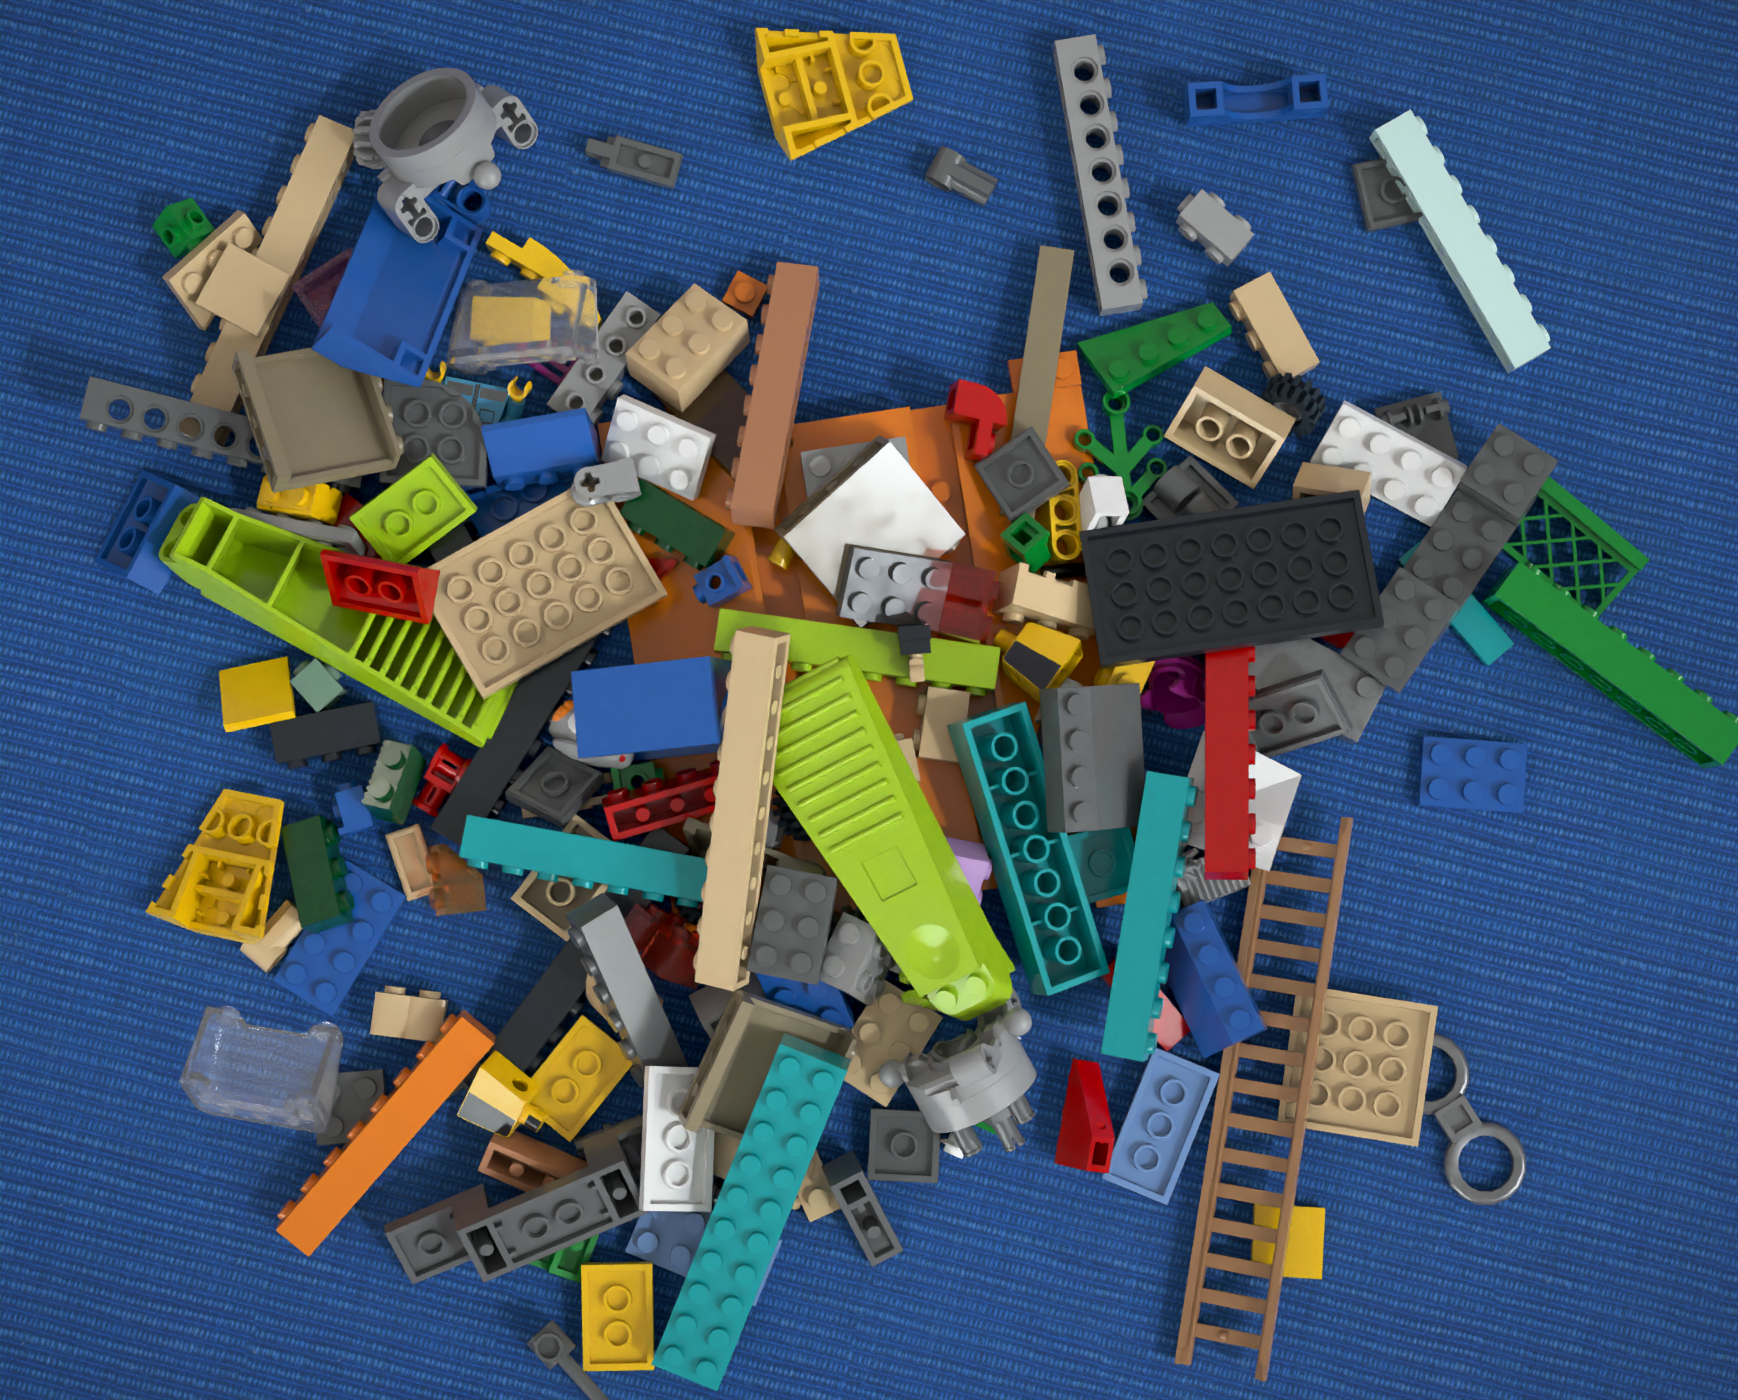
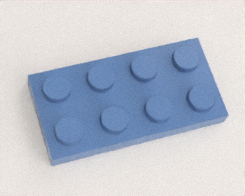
(1160, 1125)
(673, 1239)

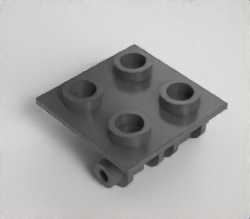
(1423, 419)

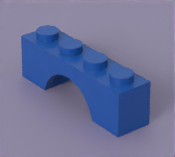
(1283, 100)

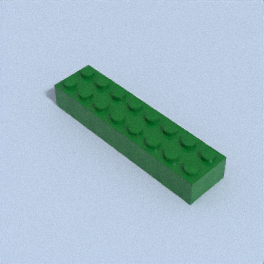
(1614, 665)

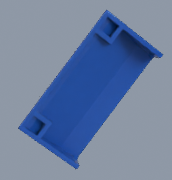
(397, 296)

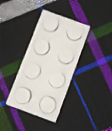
(1401, 466)
(674, 1161)

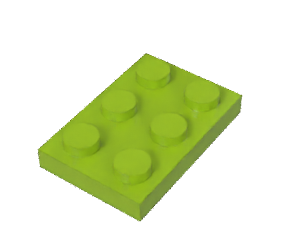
(413, 512)

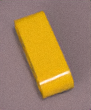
(1069, 528)

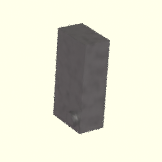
(1295, 658)

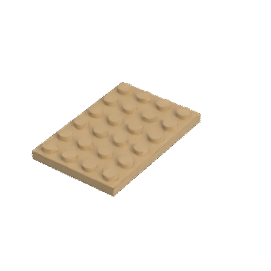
(541, 589)

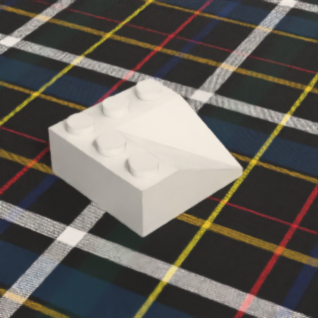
(1272, 803)

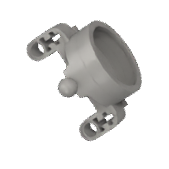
(439, 132)

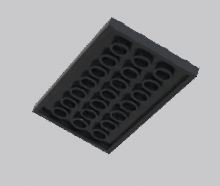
(1231, 579)

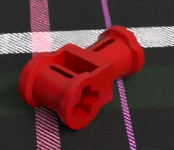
(440, 777)

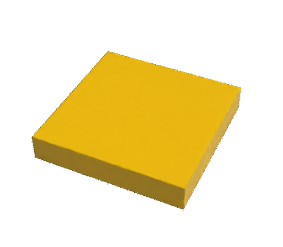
(256, 694)
(1305, 1240)

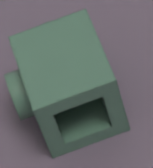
(318, 684)

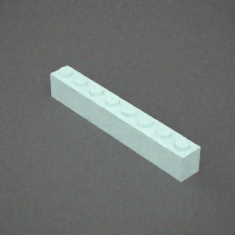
(1460, 241)

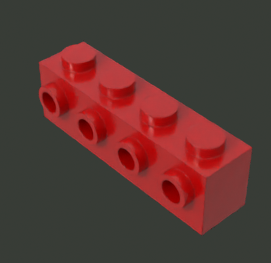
(661, 802)

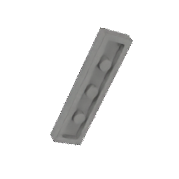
(341, 537)

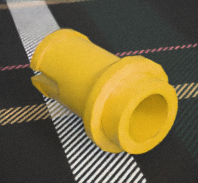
(781, 554)

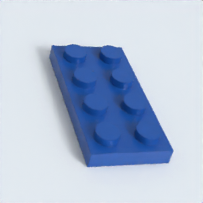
(329, 962)

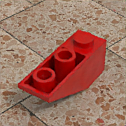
(1086, 1124)

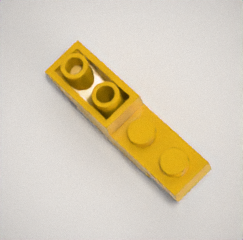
(532, 259)

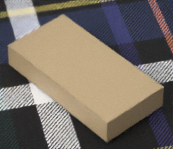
(409, 855)

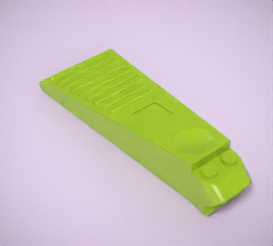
(282, 587)
(882, 840)

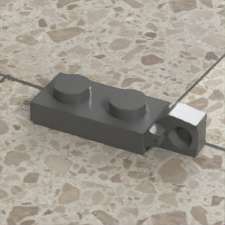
(637, 160)

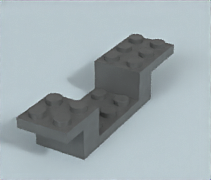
(1452, 557)
(530, 1224)

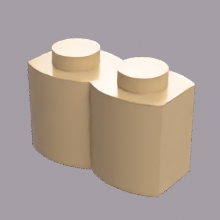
(408, 1015)

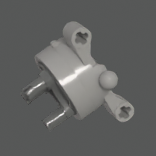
(973, 1079)

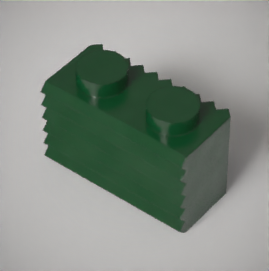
(394, 782)

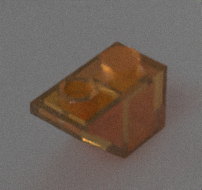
(455, 885)

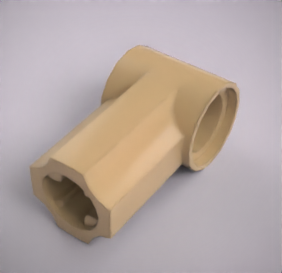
(278, 934)

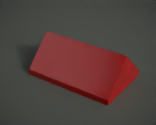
(380, 586)

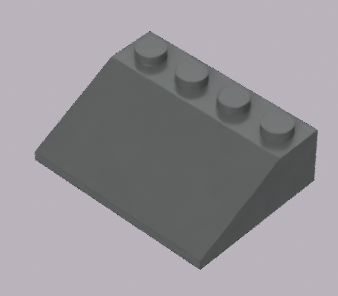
(1092, 757)

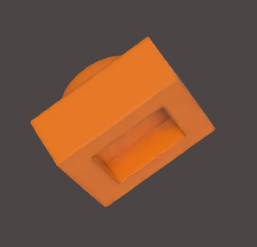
(745, 294)

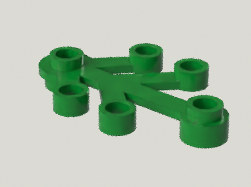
(1121, 461)

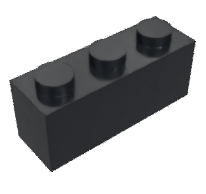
(327, 735)

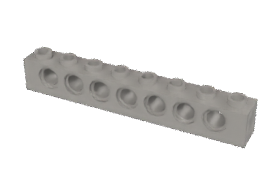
(1086, 54)

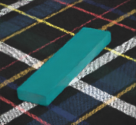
(1475, 626)

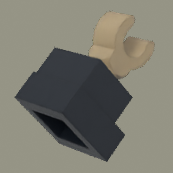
(914, 642)

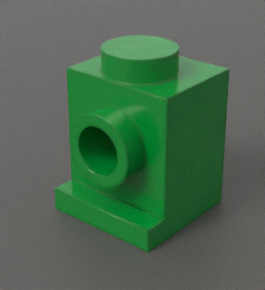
(1027, 542)
(625, 776)

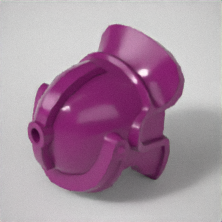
(1177, 692)

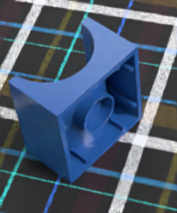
(651, 708)

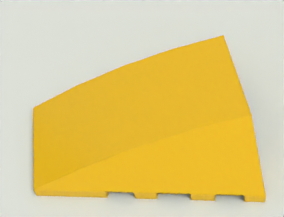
(827, 83)
(227, 871)

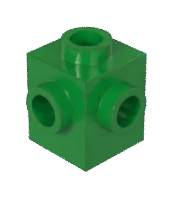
(182, 227)

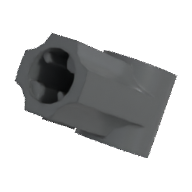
(952, 172)

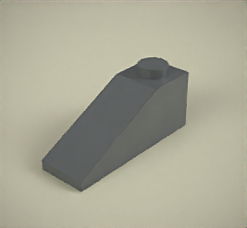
(862, 1208)

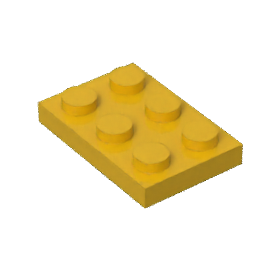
(578, 1077)
(617, 1316)

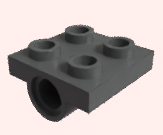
(1187, 491)

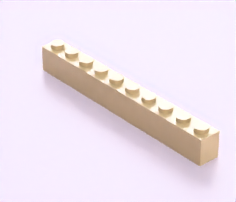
(285, 245)
(741, 806)

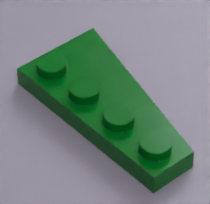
(1149, 348)

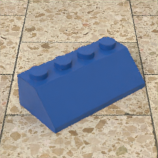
(1209, 982)

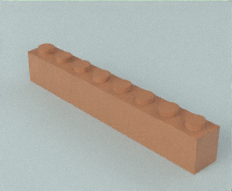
(774, 395)

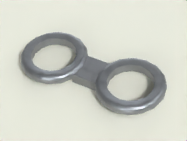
(1462, 1124)

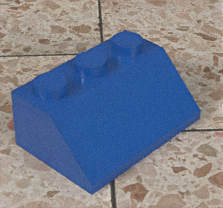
(541, 448)
(142, 528)

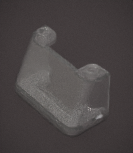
(524, 323)
(263, 1071)

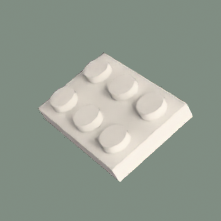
(661, 446)

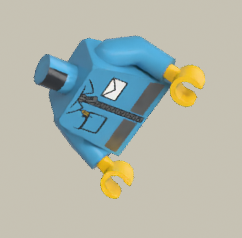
(491, 402)

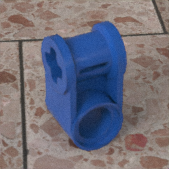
(456, 196)

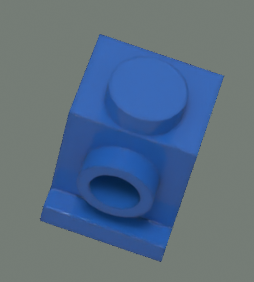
(733, 582)
(351, 810)

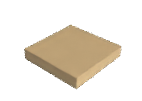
(243, 290)

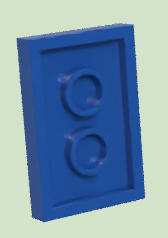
(1472, 774)

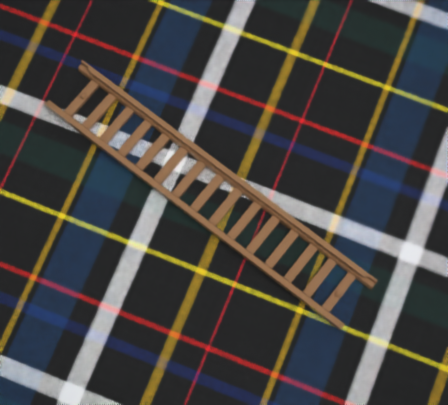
(1223, 1118)

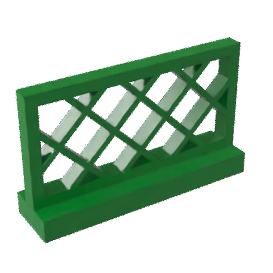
(1594, 529)

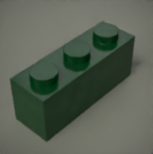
(676, 526)
(318, 874)

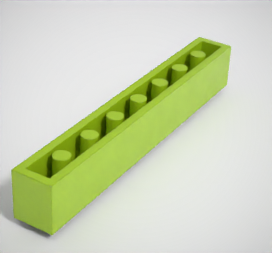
(875, 651)

